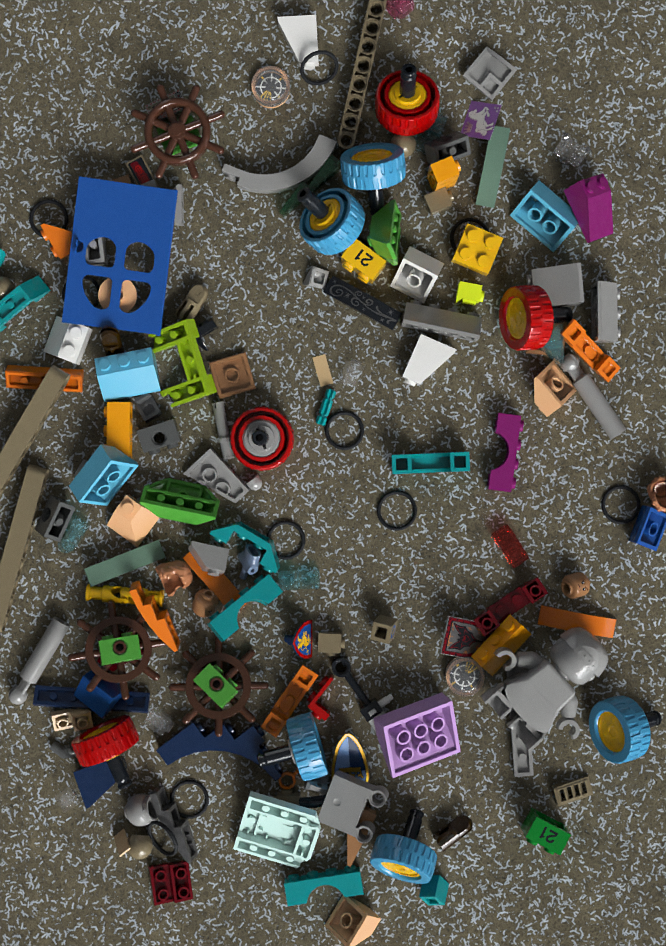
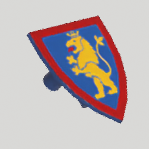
(301, 640)

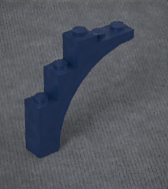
(194, 739)

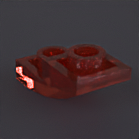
(510, 546)

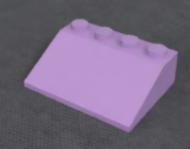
(418, 734)

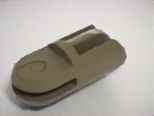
(192, 302)

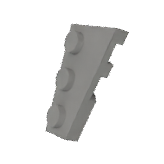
(217, 475)

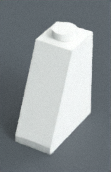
(301, 37)
(425, 359)

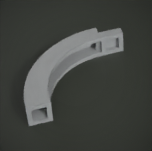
(287, 179)

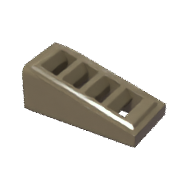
(570, 783)

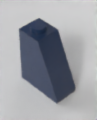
(94, 781)

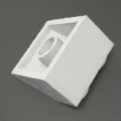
(416, 274)
(68, 341)

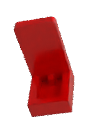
(318, 710)

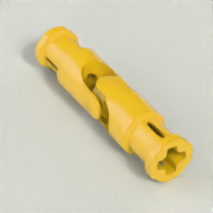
(107, 593)

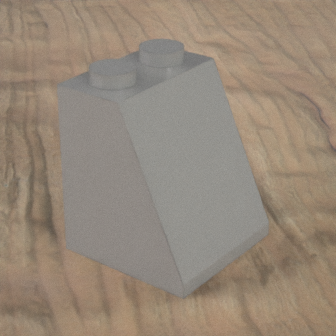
(560, 282)

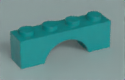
(430, 462)
(226, 623)
(346, 880)

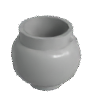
(140, 810)

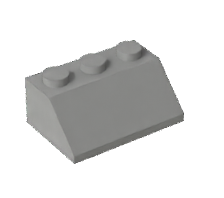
(605, 312)

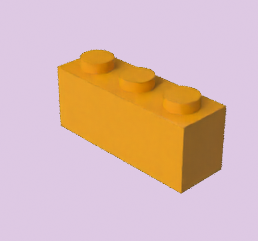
(443, 173)
(119, 426)
(509, 635)

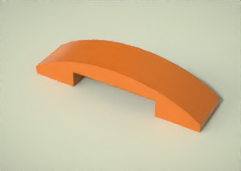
(588, 351)
(567, 619)
(289, 700)

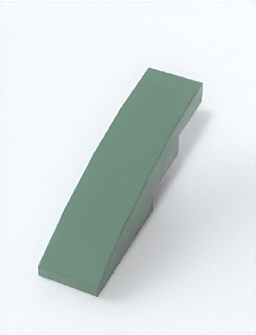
(492, 167)
(124, 563)

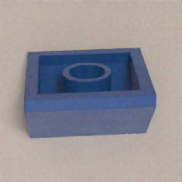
(648, 528)
(102, 698)

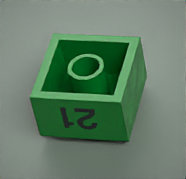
(545, 831)

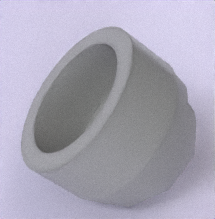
(254, 483)

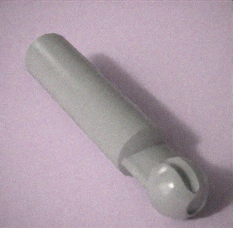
(593, 397)
(39, 659)

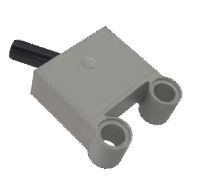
(346, 803)

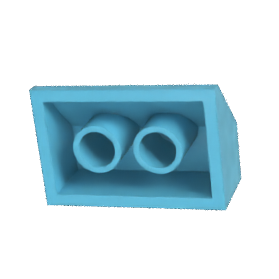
(545, 216)
(127, 374)
(102, 476)

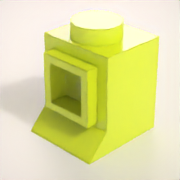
(469, 293)

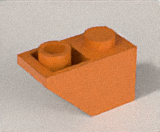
(59, 238)

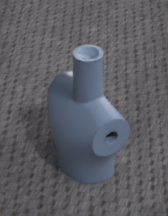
(250, 560)

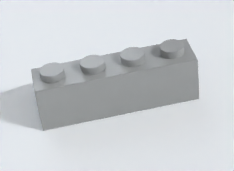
(442, 322)

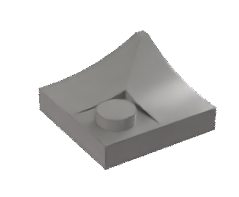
(489, 73)

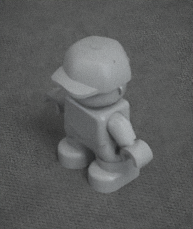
(544, 688)

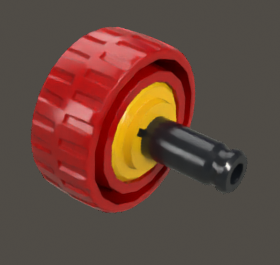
(407, 101)
(528, 317)
(106, 743)

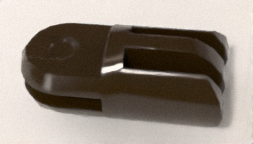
(111, 340)
(453, 832)

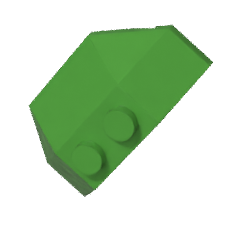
(385, 232)
(180, 501)

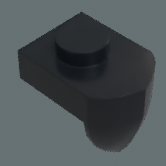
(205, 328)

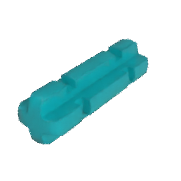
(325, 406)

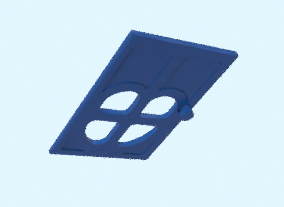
(125, 216)

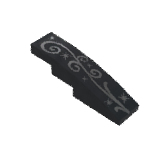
(362, 302)

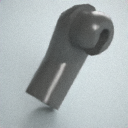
(63, 752)

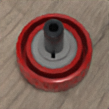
(262, 438)

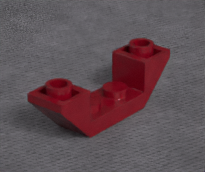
(509, 604)

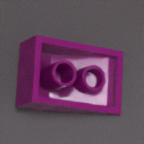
(592, 206)

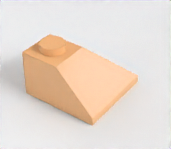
(552, 389)
(132, 520)
(352, 921)

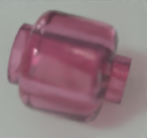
(400, 8)

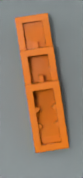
(158, 620)

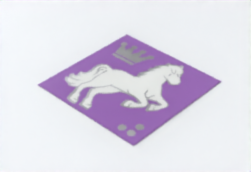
(481, 120)

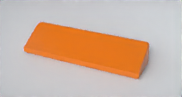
(31, 377)
(220, 585)

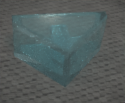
(554, 347)

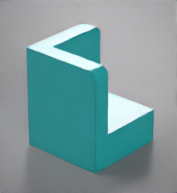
(434, 891)

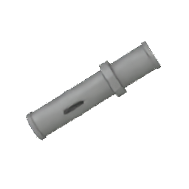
(223, 430)

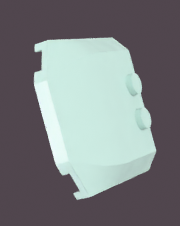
(277, 830)

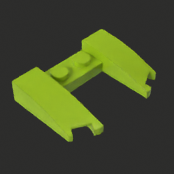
(199, 382)

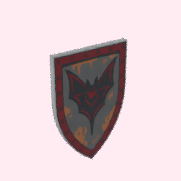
(461, 637)

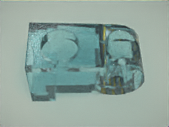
(74, 535)

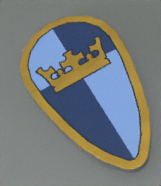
(350, 758)

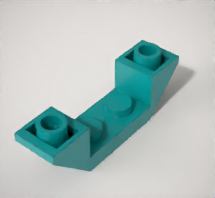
(20, 298)
(270, 559)

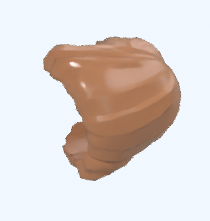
(657, 493)
(174, 575)

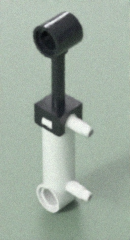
(370, 708)

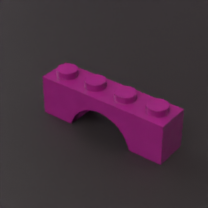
(508, 428)

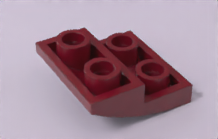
(170, 882)

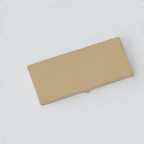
(322, 370)
(122, 842)

